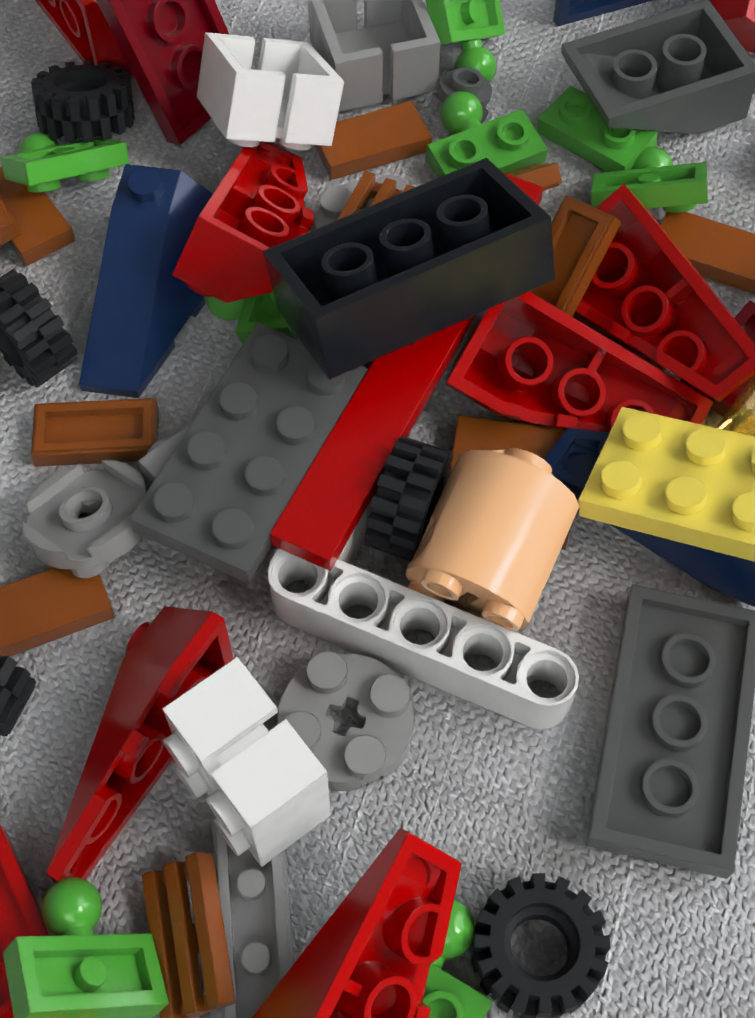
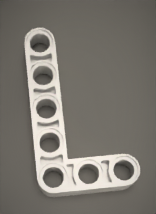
(436, 663)

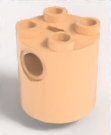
(494, 536)

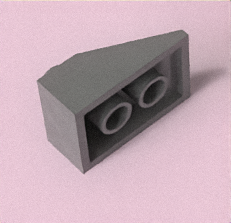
(666, 72)

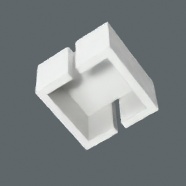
(287, 98)
(257, 780)

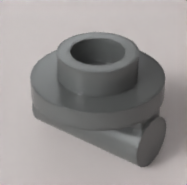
(466, 80)

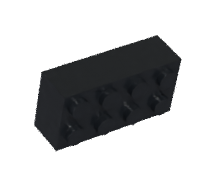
(411, 266)

